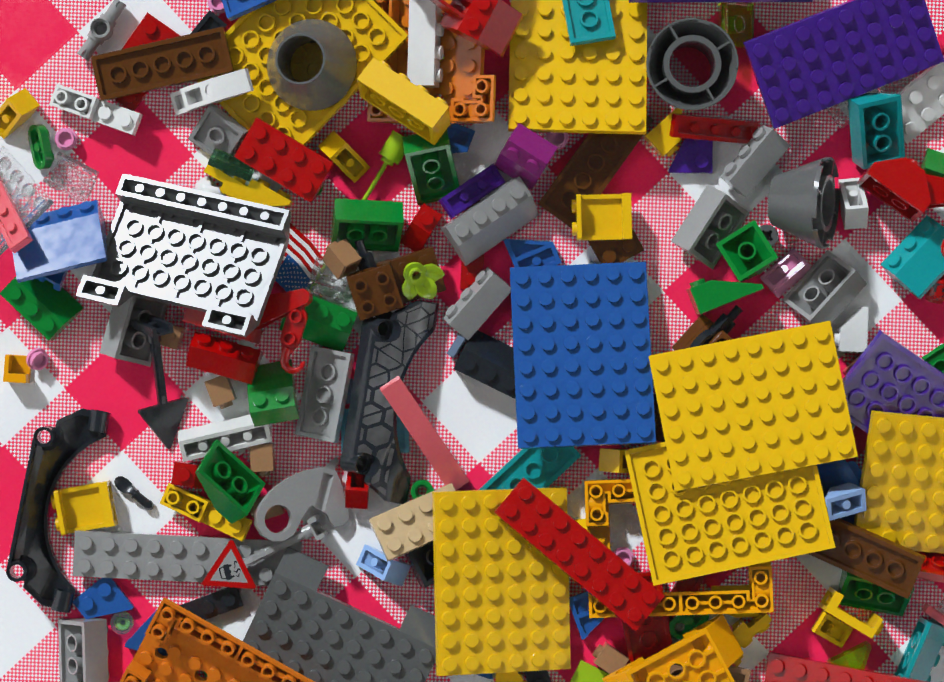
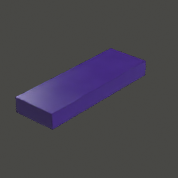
(472, 191)

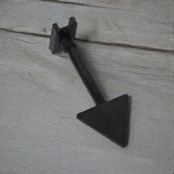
(165, 415)

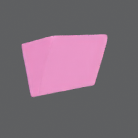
(785, 273)

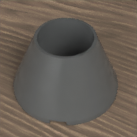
(709, 40)
(336, 72)
(806, 201)

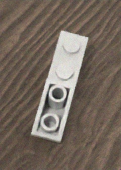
(211, 91)
(95, 110)

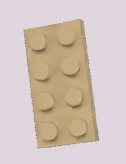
(406, 525)

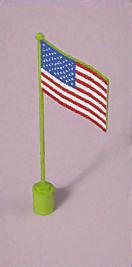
(301, 253)

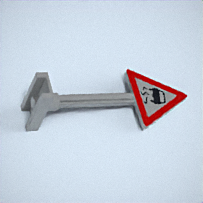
(232, 569)

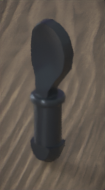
(125, 486)

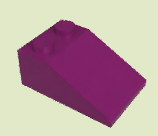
(525, 155)

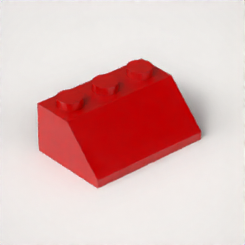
(223, 358)

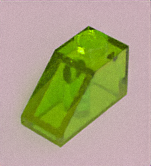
(853, 657)

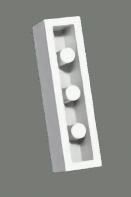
(424, 44)
(232, 433)

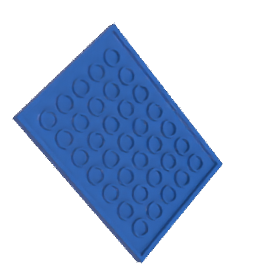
(582, 355)

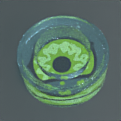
(122, 622)

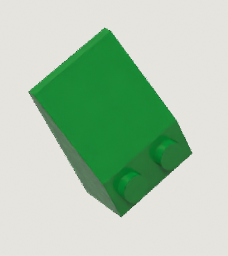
(430, 167)
(713, 293)
(272, 395)
(228, 482)

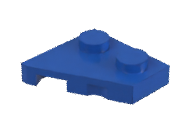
(532, 253)

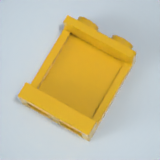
(602, 217)
(84, 507)
(830, 604)

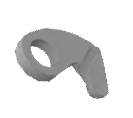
(311, 487)

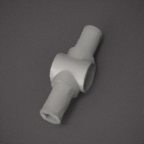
(94, 39)

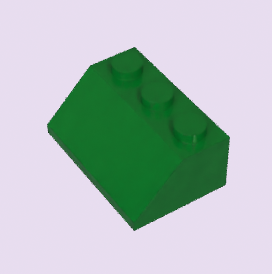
(374, 221)
(42, 305)
(327, 323)
(869, 596)

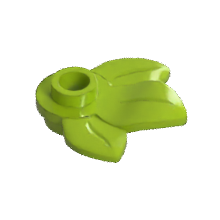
(423, 282)

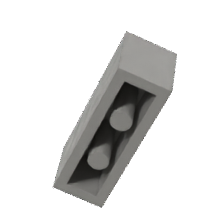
(755, 160)
(477, 303)

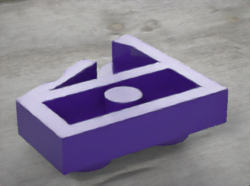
(693, 157)

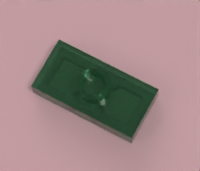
(230, 165)

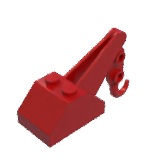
(482, 22)
(904, 187)
(279, 305)

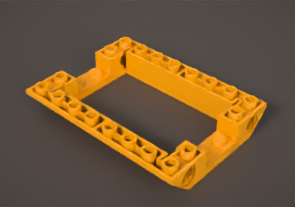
(757, 599)

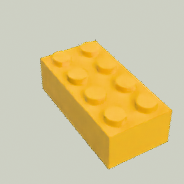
(404, 101)

